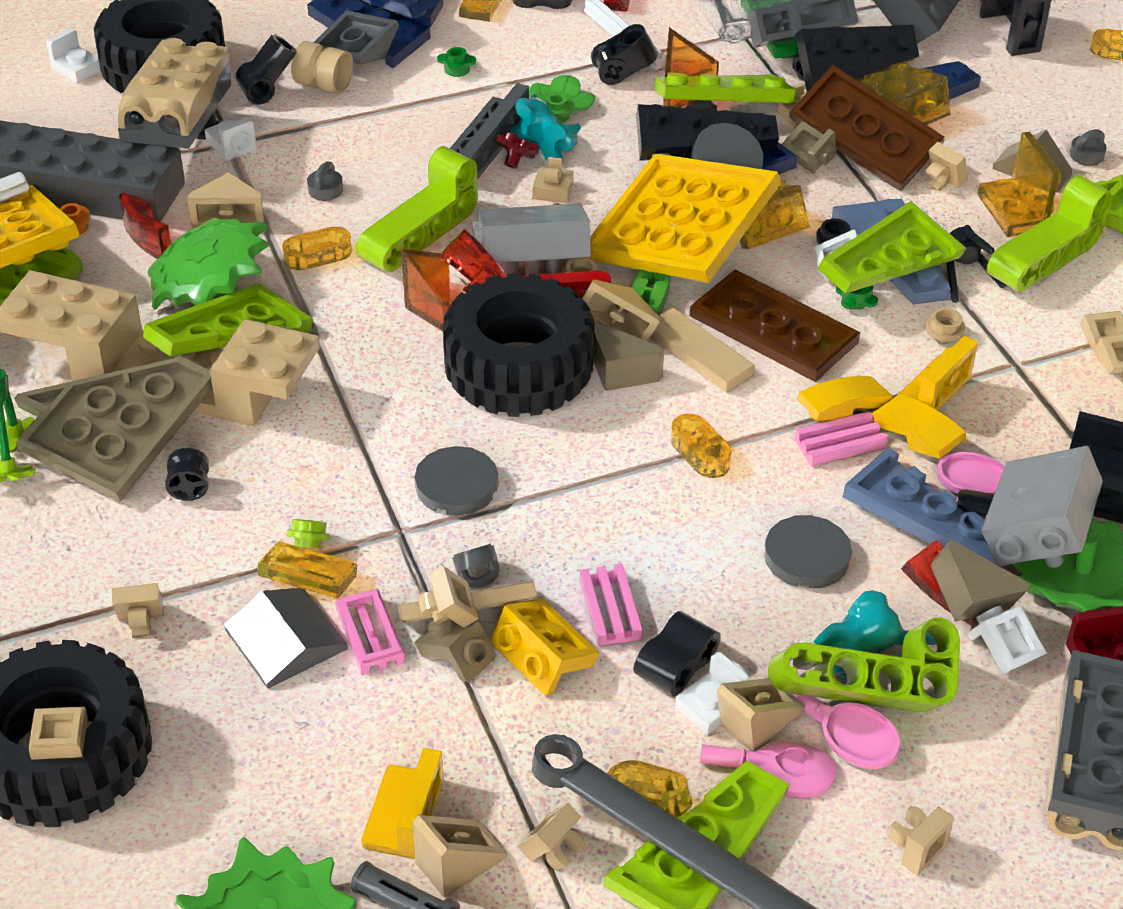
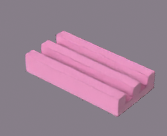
(837, 434)
(605, 580)
(378, 656)

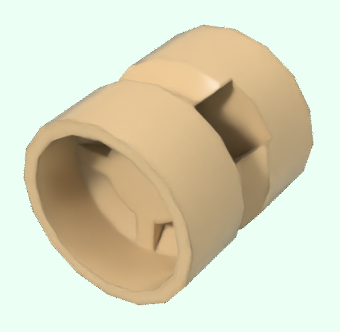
(322, 67)

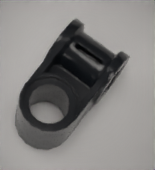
(625, 52)

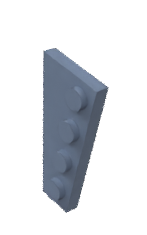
(918, 287)
(913, 505)

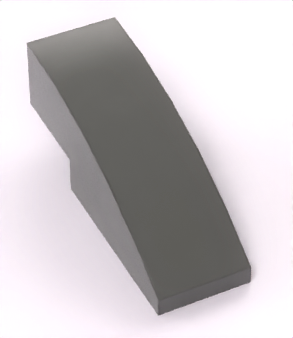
(781, 22)

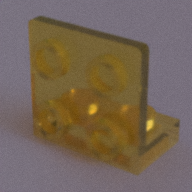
(913, 90)
(1028, 195)
(780, 217)

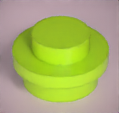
(308, 533)

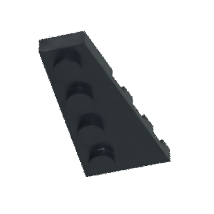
(854, 50)
(676, 128)

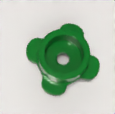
(456, 61)
(859, 298)

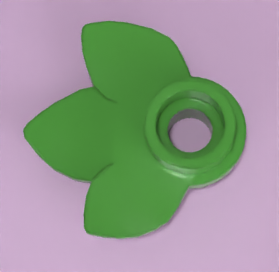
(563, 96)

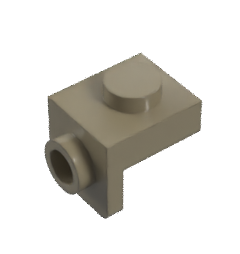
(811, 146)
(465, 647)

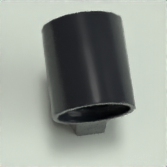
(265, 70)

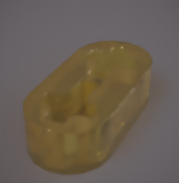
(1107, 44)
(317, 248)
(706, 442)
(658, 784)

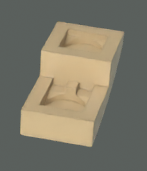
(1105, 337)

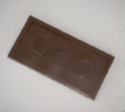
(867, 127)
(775, 325)

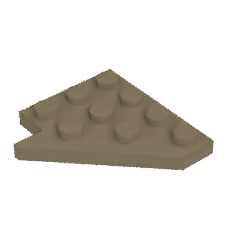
(112, 423)

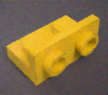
(944, 374)
(541, 643)

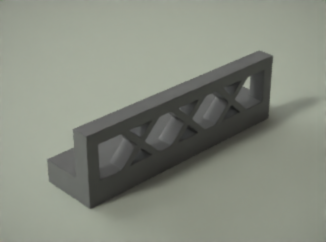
(493, 120)

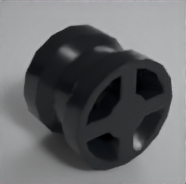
(187, 474)

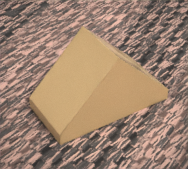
(225, 199)
(621, 309)
(756, 711)
(453, 850)

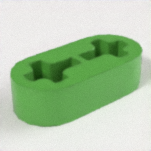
(656, 296)

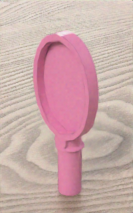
(969, 472)
(855, 732)
(800, 765)

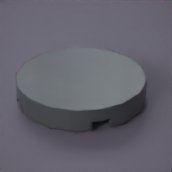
(728, 145)
(456, 480)
(807, 551)

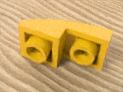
(841, 396)
(923, 426)

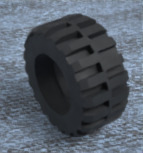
(134, 28)
(518, 376)
(113, 744)

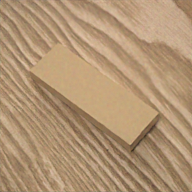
(702, 350)
(482, 599)

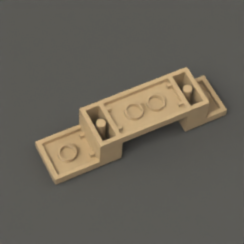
(106, 335)

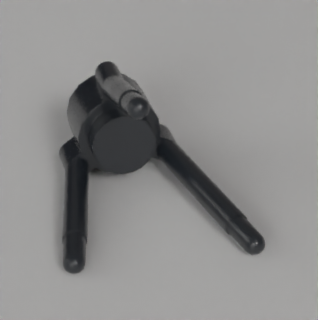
(973, 253)

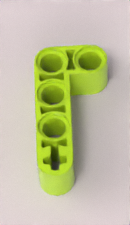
(426, 215)
(1056, 239)
(863, 670)

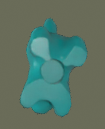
(543, 128)
(867, 628)

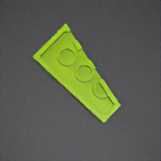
(725, 88)
(890, 249)
(216, 321)
(728, 815)

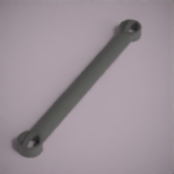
(660, 827)

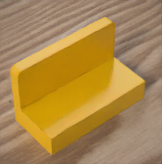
(398, 802)

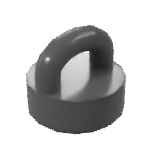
(1089, 148)
(325, 182)
(475, 557)

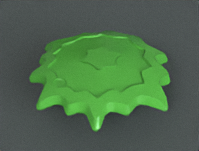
(207, 261)
(1085, 578)
(270, 883)

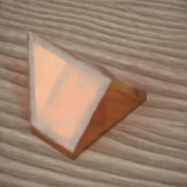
(686, 59)
(426, 285)

